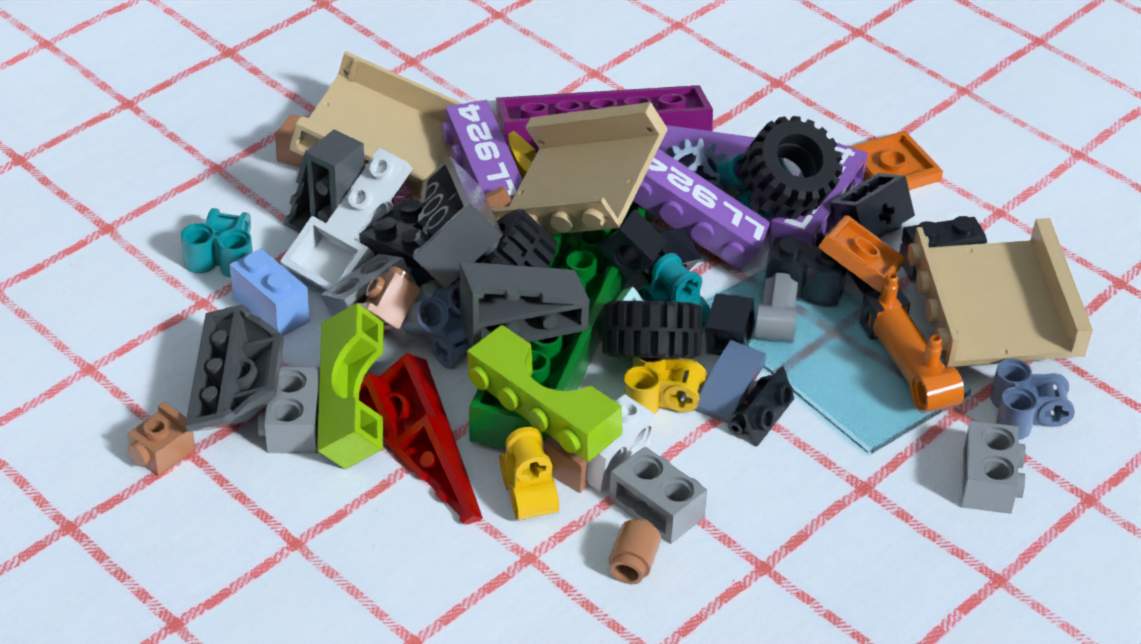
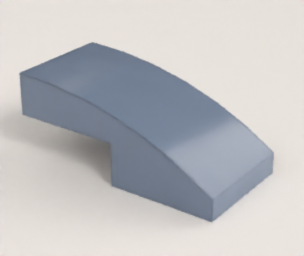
(730, 380)

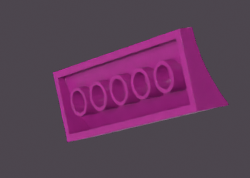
(675, 105)

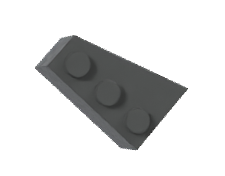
(325, 178)
(524, 299)

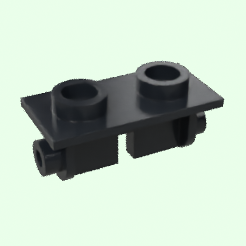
(763, 407)

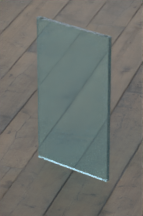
(840, 370)

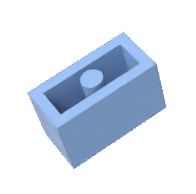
(270, 291)

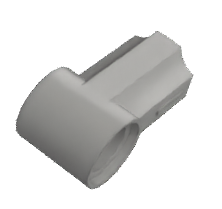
(777, 312)

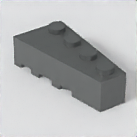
(454, 223)

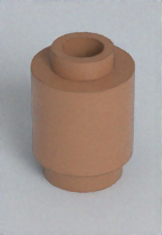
(634, 551)

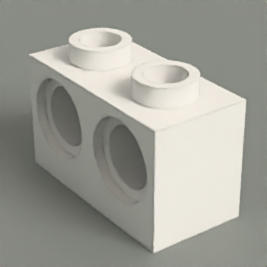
(637, 432)

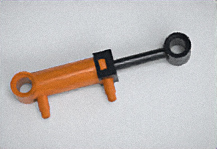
(888, 318)

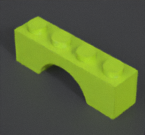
(347, 350)
(578, 419)

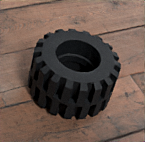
(806, 148)
(522, 243)
(652, 329)

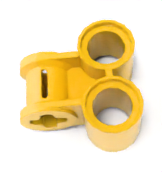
(662, 383)
(528, 475)

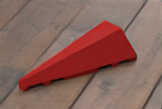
(420, 431)

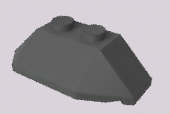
(233, 369)

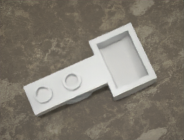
(333, 249)

